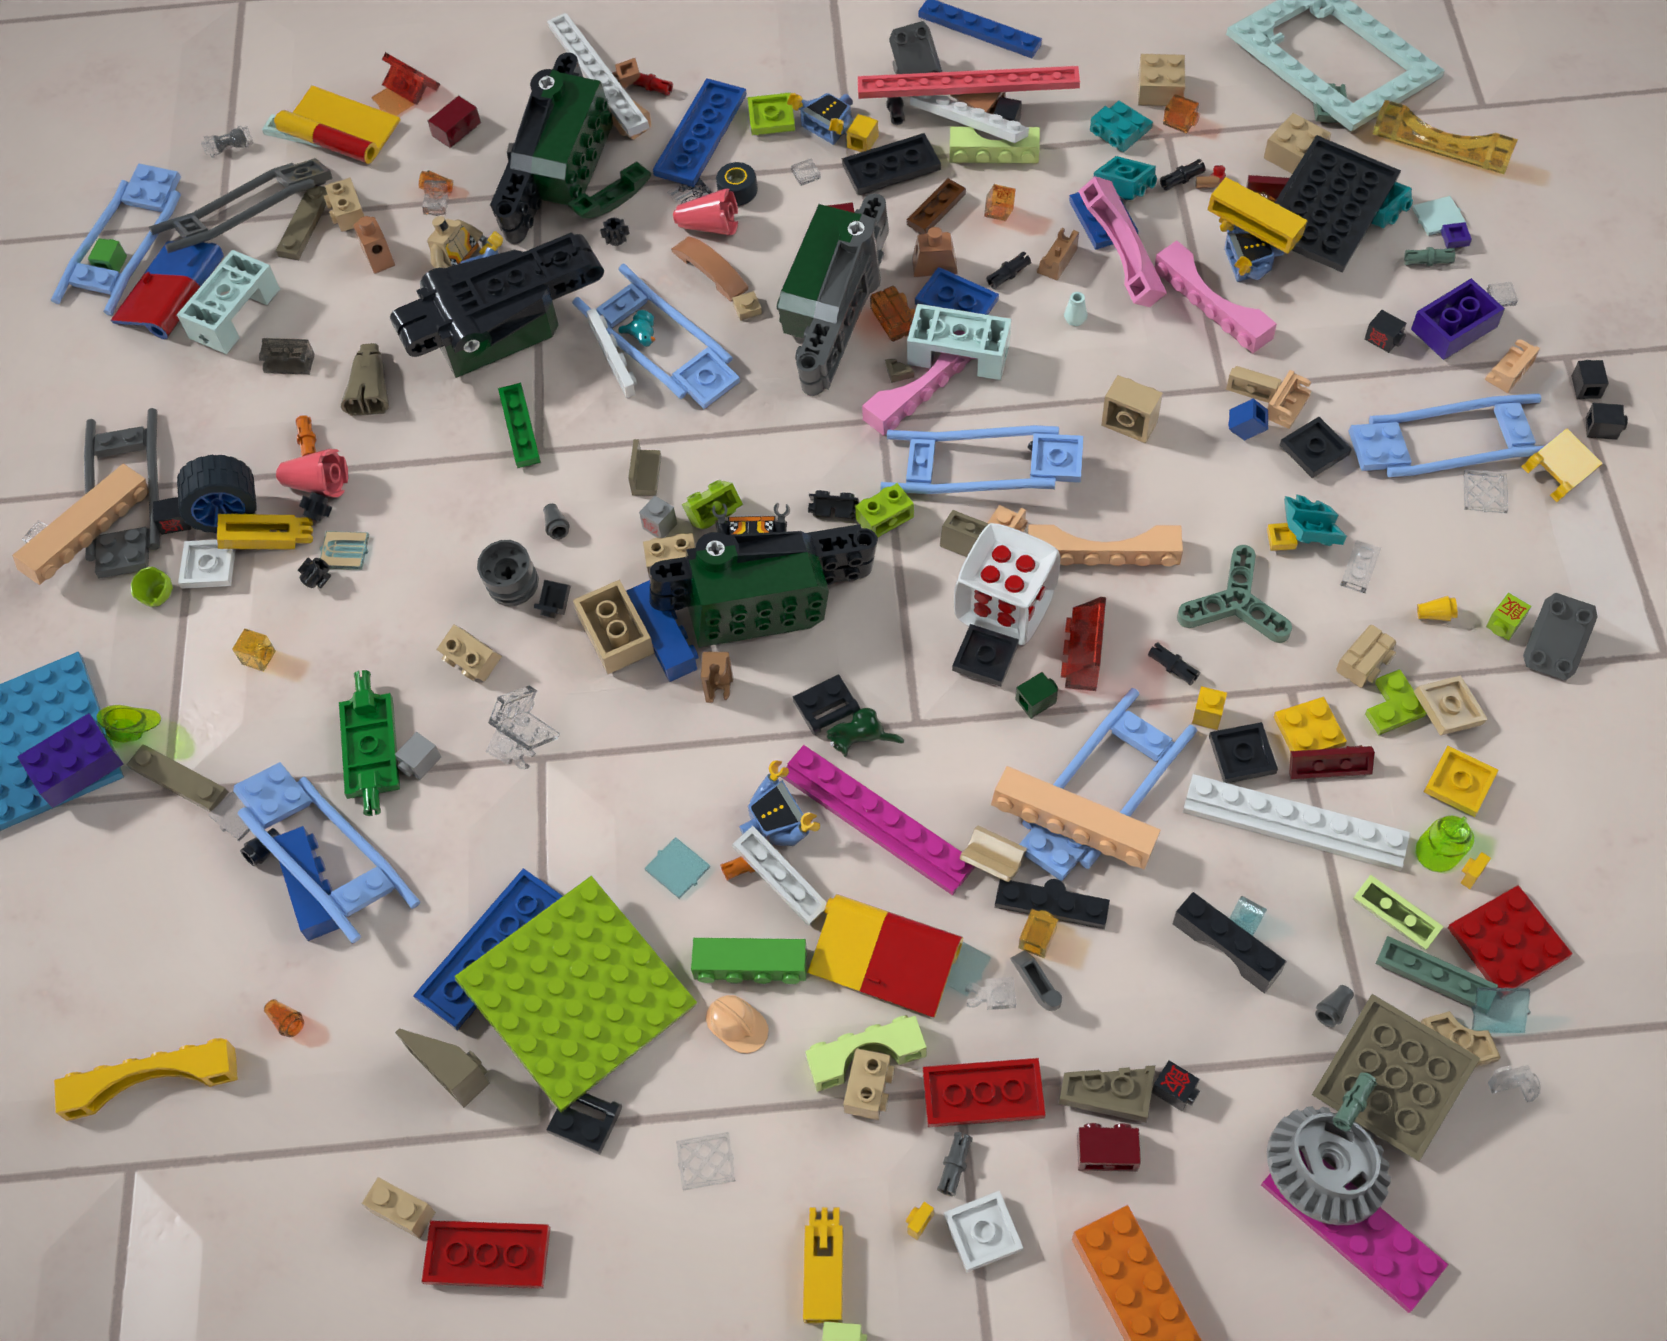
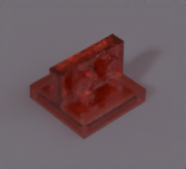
(406, 80)

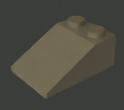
(453, 1068)

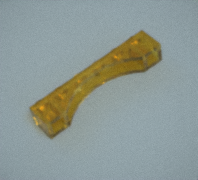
(1403, 126)

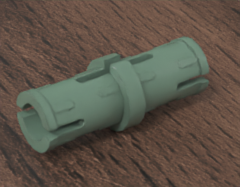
(1429, 256)
(1354, 1101)

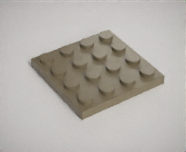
(1414, 1072)

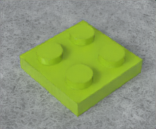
(770, 114)

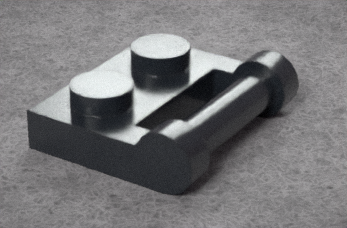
(823, 698)
(582, 1128)

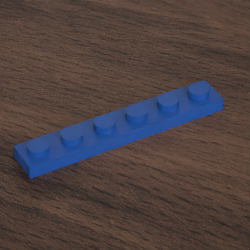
(980, 28)

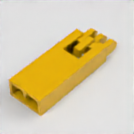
(253, 531)
(823, 1273)

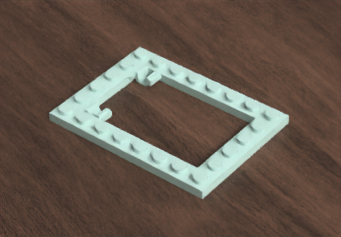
(1257, 38)

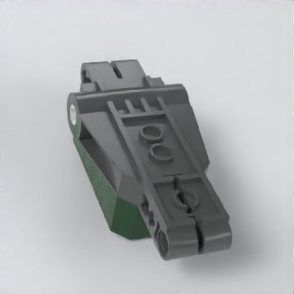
(831, 285)

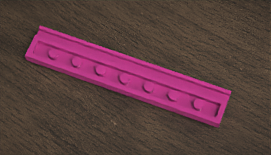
(878, 819)

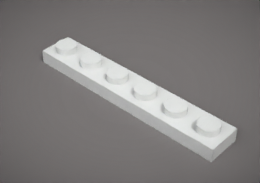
(972, 117)

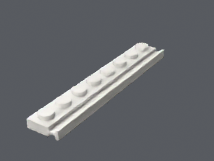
(1297, 822)

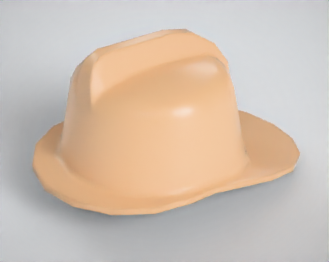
(737, 1024)

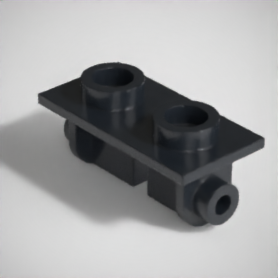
(824, 502)

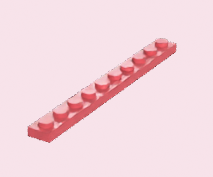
(968, 82)

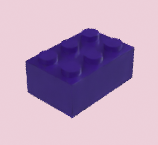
(1457, 319)
(70, 760)

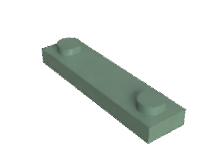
(1431, 971)

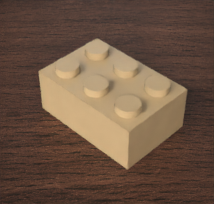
(613, 626)

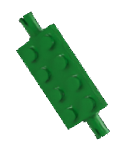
(368, 744)

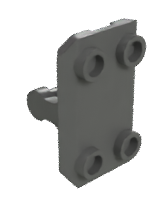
(914, 50)
(1560, 636)

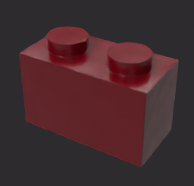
(454, 121)
(1108, 1148)

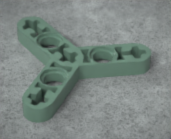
(1242, 592)

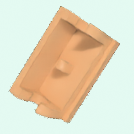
(1513, 366)
(1289, 400)

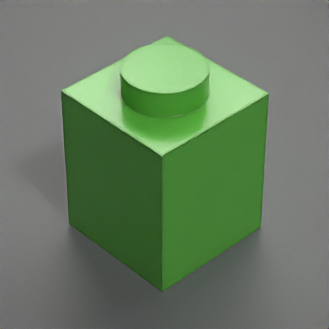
(107, 254)

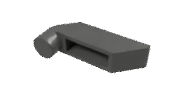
(1037, 981)

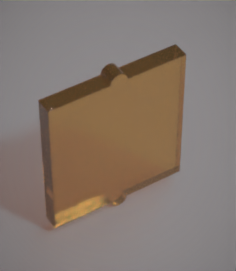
(391, 102)

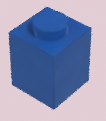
(1248, 419)

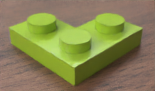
(1400, 704)

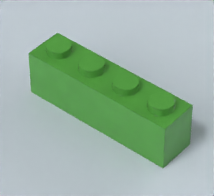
(749, 959)

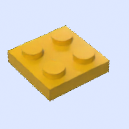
(1310, 726)
(1461, 781)

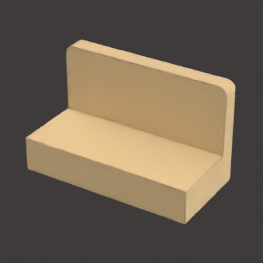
(1252, 384)
(994, 854)

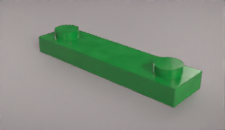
(519, 425)

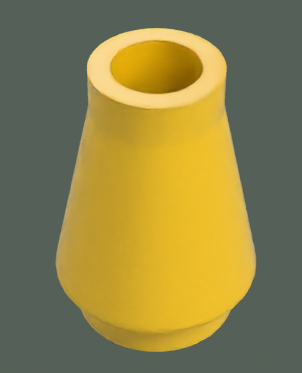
(1438, 609)

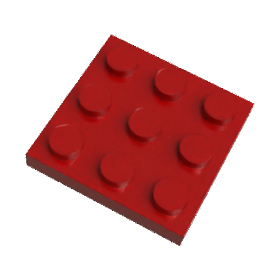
(1509, 940)

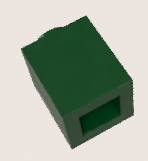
(1036, 694)

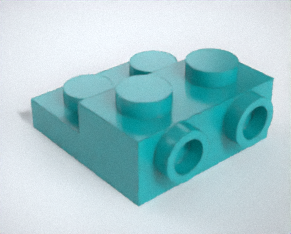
(1120, 125)
(1128, 176)
(1397, 201)

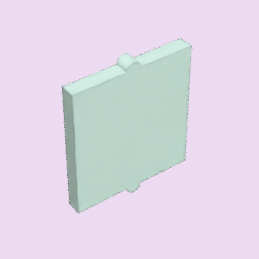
(1437, 213)

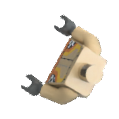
(453, 242)

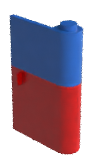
(168, 287)

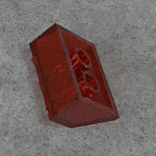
(1084, 645)

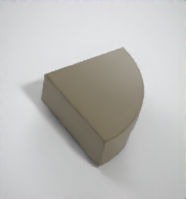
(898, 371)

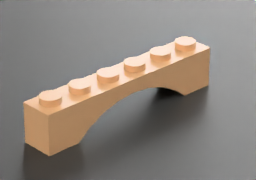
(1155, 547)

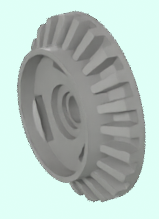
(1321, 1190)

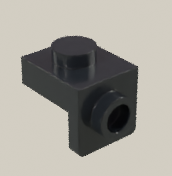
(553, 598)

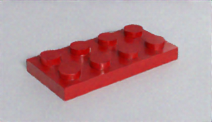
(983, 1092)
(486, 1254)

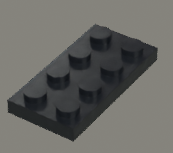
(891, 164)

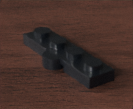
(1054, 899)

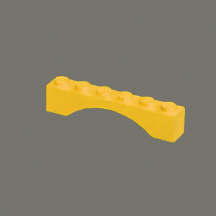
(87, 1092)

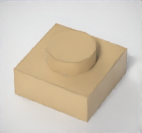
(747, 305)

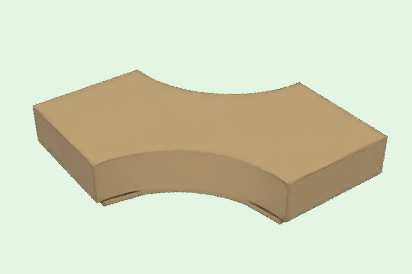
(1476, 1042)

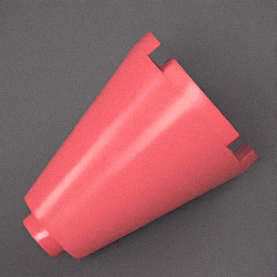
(709, 213)
(317, 473)

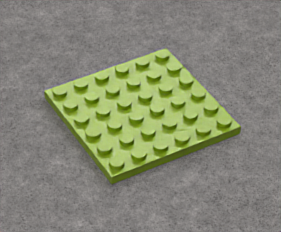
(575, 992)

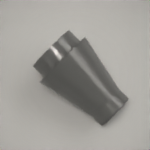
(555, 523)
(1333, 1007)

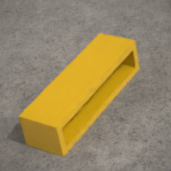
(1257, 215)

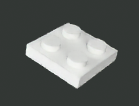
(205, 565)
(983, 1231)

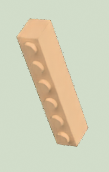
(80, 524)
(1075, 817)

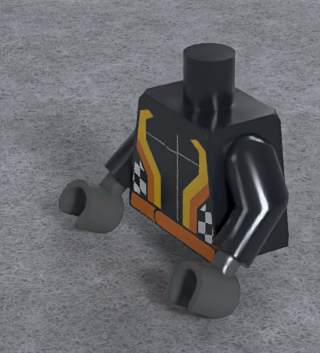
(752, 524)

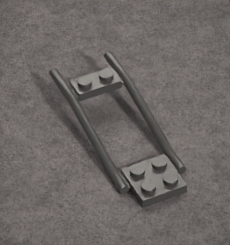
(293, 177)
(127, 549)

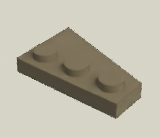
(1113, 1093)

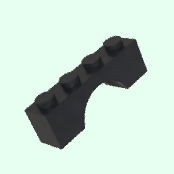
(1253, 958)

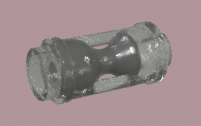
(236, 138)

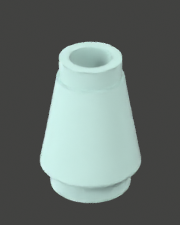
(1076, 309)

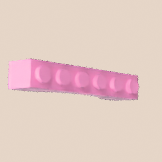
(1140, 275)
(1246, 325)
(891, 406)

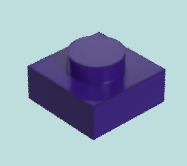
(1456, 235)

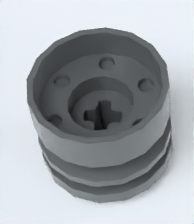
(508, 572)

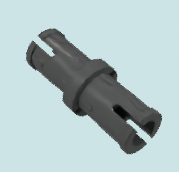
(954, 1164)

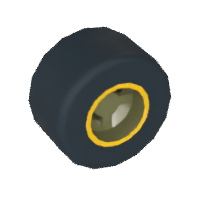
(739, 179)

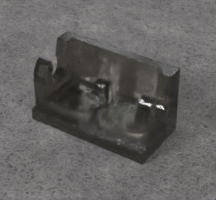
(286, 356)

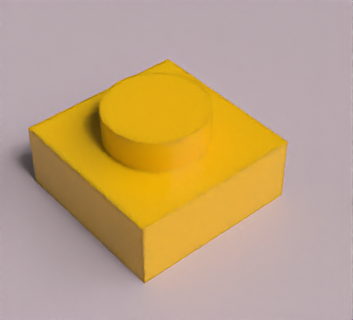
(1281, 537)
(1473, 869)
(919, 1219)

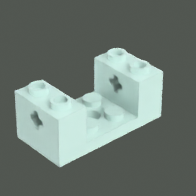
(210, 315)
(984, 338)

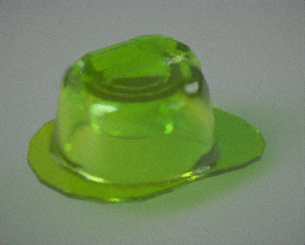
(127, 723)
(1445, 843)

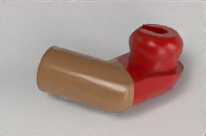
(1212, 180)

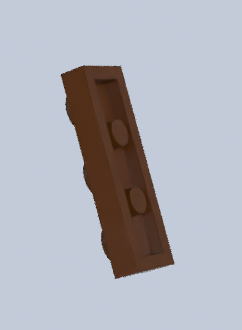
(936, 206)

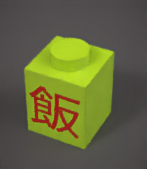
(1508, 616)

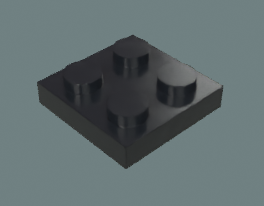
(1315, 447)
(985, 655)
(1243, 752)

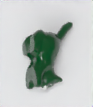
(863, 728)

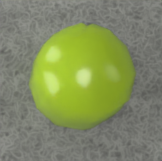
(151, 587)

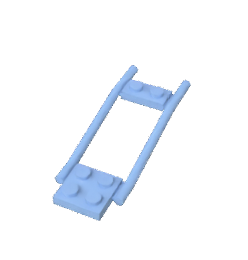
(148, 189)
(703, 377)
(1383, 446)
(1053, 459)
(275, 796)
(1061, 854)

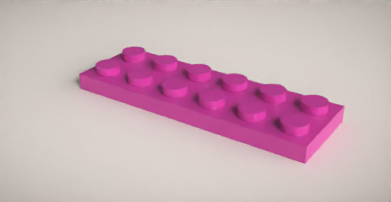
(1378, 1249)

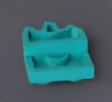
(1313, 521)

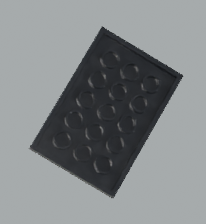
(1338, 197)

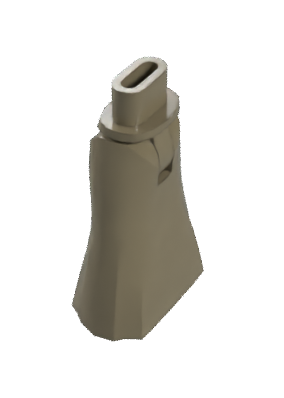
(366, 386)

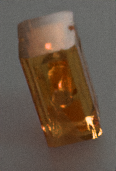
(892, 312)

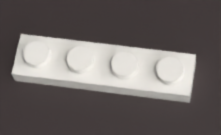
(608, 345)
(780, 875)

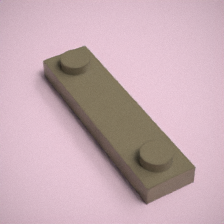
(302, 223)
(177, 778)

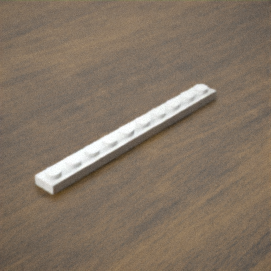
(594, 68)

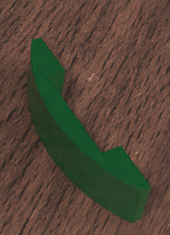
(612, 196)

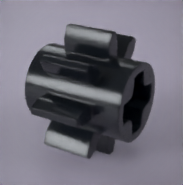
(614, 231)
(315, 506)
(314, 572)

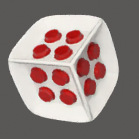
(1007, 582)

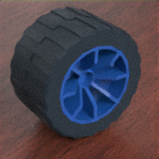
(214, 487)

